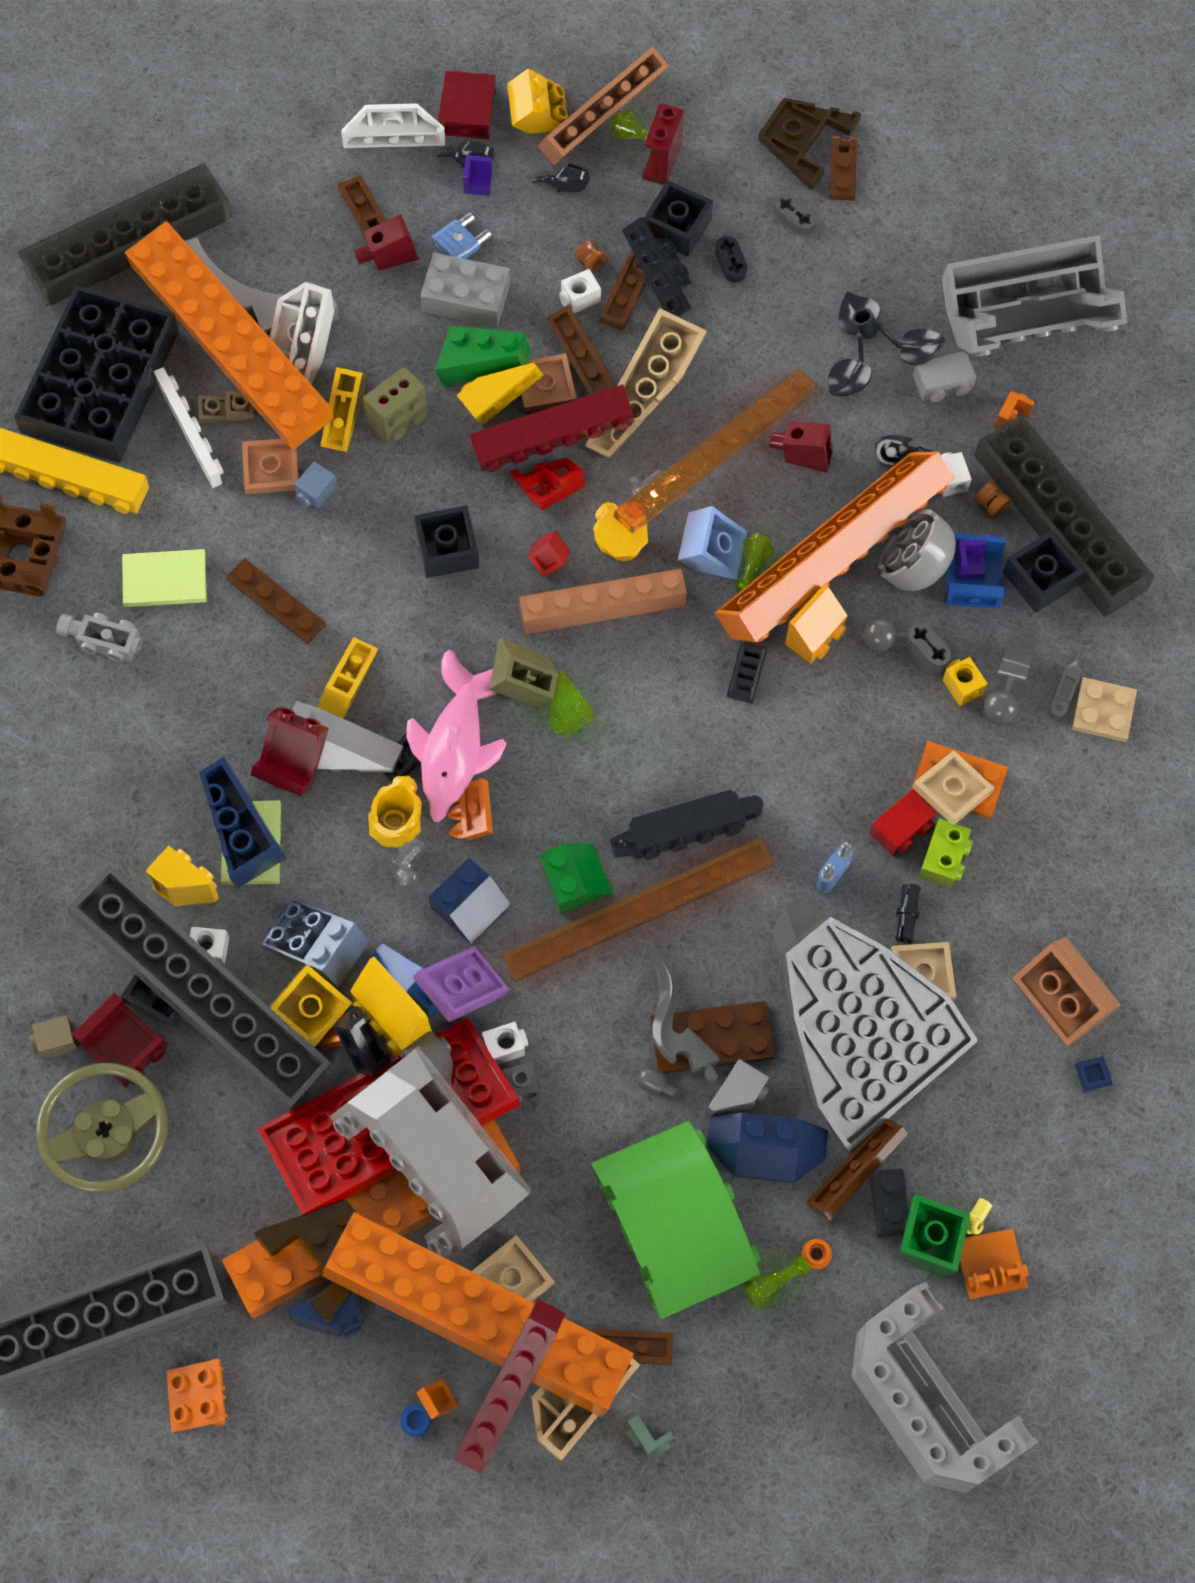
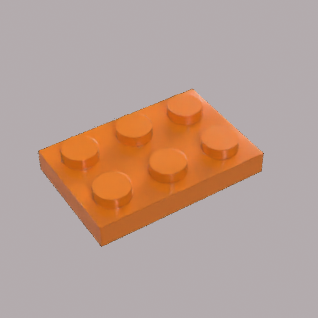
(989, 770)

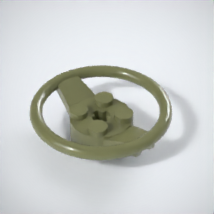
(84, 1138)

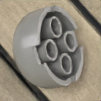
(918, 552)

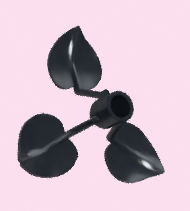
(859, 316)

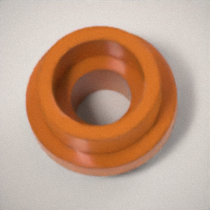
(825, 1250)

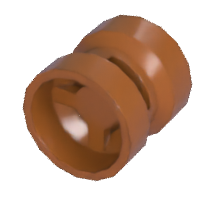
(992, 499)

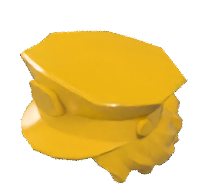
(614, 537)
(395, 813)

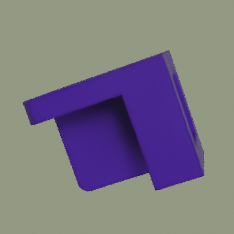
(477, 175)
(970, 559)

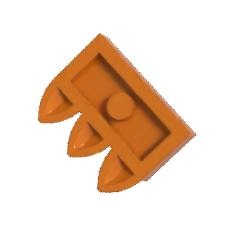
(473, 812)

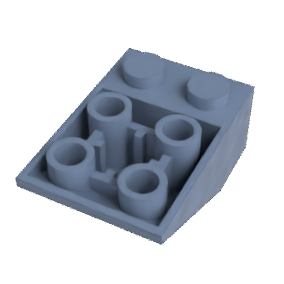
(318, 940)

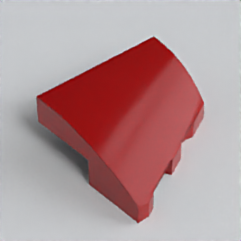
(557, 478)

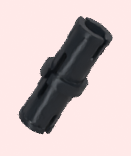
(907, 913)

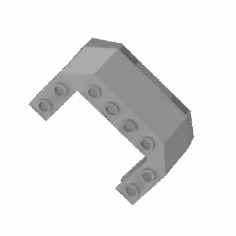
(1018, 306)
(437, 1149)
(921, 1405)

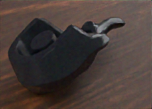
(471, 148)
(570, 179)
(894, 448)

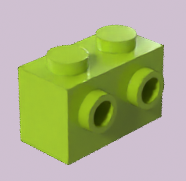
(945, 853)

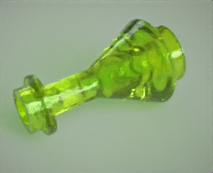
(628, 126)
(756, 551)
(763, 1288)

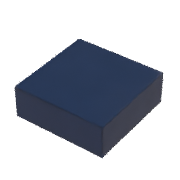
(1093, 1074)

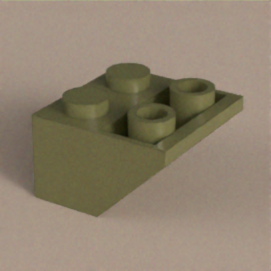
(523, 674)

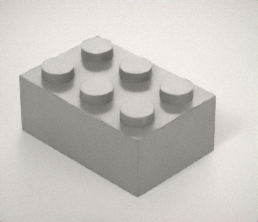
(465, 289)

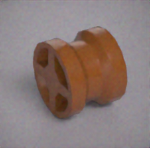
(590, 255)

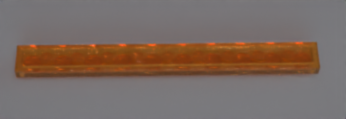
(714, 451)
(637, 909)

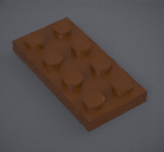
(729, 1031)

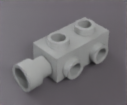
(111, 633)

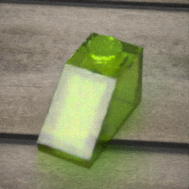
(568, 709)

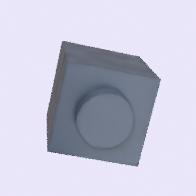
(315, 486)

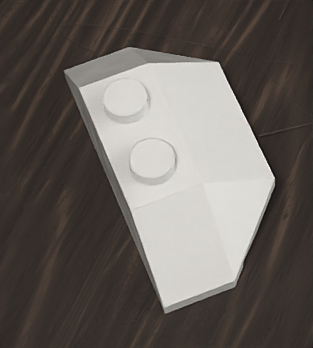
(392, 127)
(303, 326)

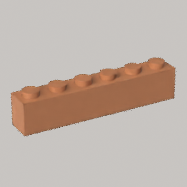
(603, 106)
(602, 601)

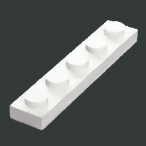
(189, 427)

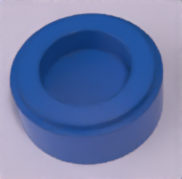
(415, 1420)

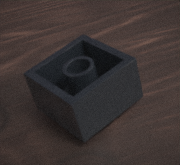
(679, 216)
(446, 541)
(1043, 571)

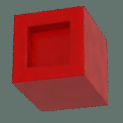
(548, 553)

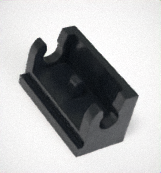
(360, 1043)

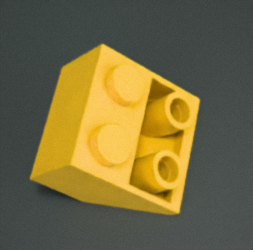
(536, 103)
(180, 880)

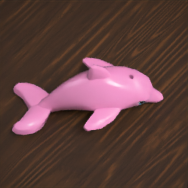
(453, 747)

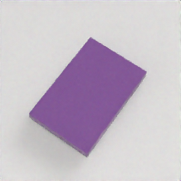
(461, 983)

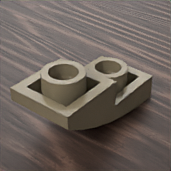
(223, 408)

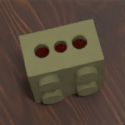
(396, 405)

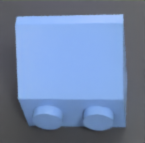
(712, 543)

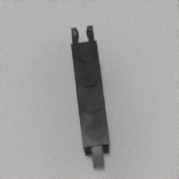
(686, 824)

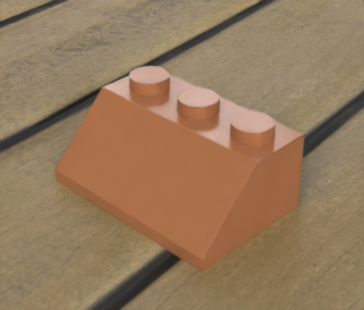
(1066, 991)

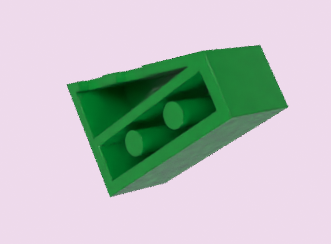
(480, 352)

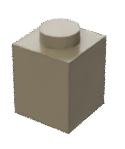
(53, 1037)

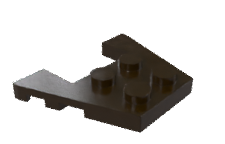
(794, 130)
(319, 1234)

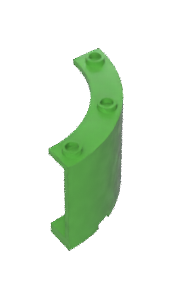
(677, 1218)

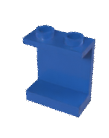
(978, 592)

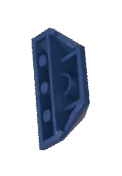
(767, 1146)

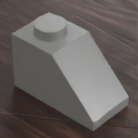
(739, 1090)

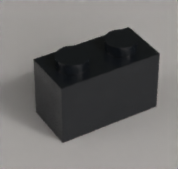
(889, 1202)

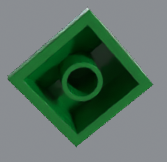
(574, 875)
(934, 1236)

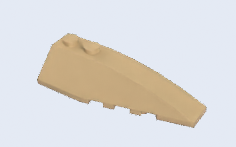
(653, 373)

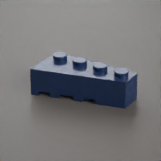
(243, 834)

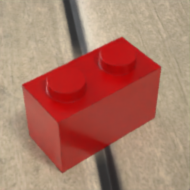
(903, 823)

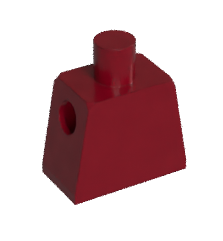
(388, 245)
(805, 445)

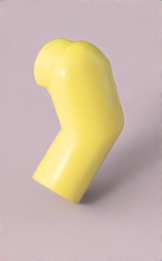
(977, 1216)

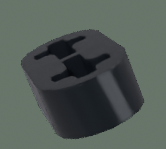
(726, 261)

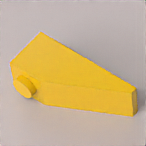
(494, 392)
(345, 405)
(347, 678)

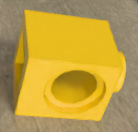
(962, 691)

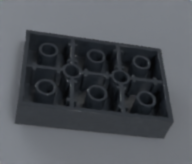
(97, 373)

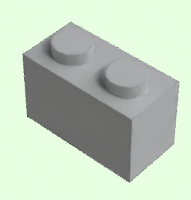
(944, 377)

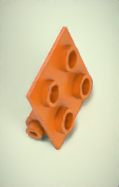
(992, 1264)
(196, 1396)

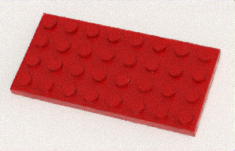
(329, 1168)

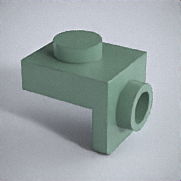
(639, 1435)

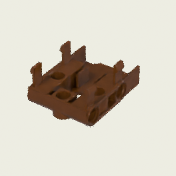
(41, 536)

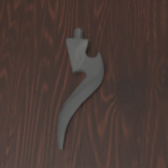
(671, 1043)

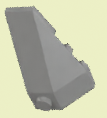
(350, 745)

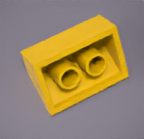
(389, 1008)

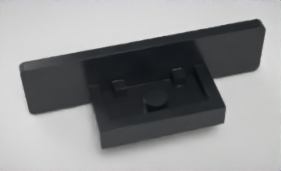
(660, 266)

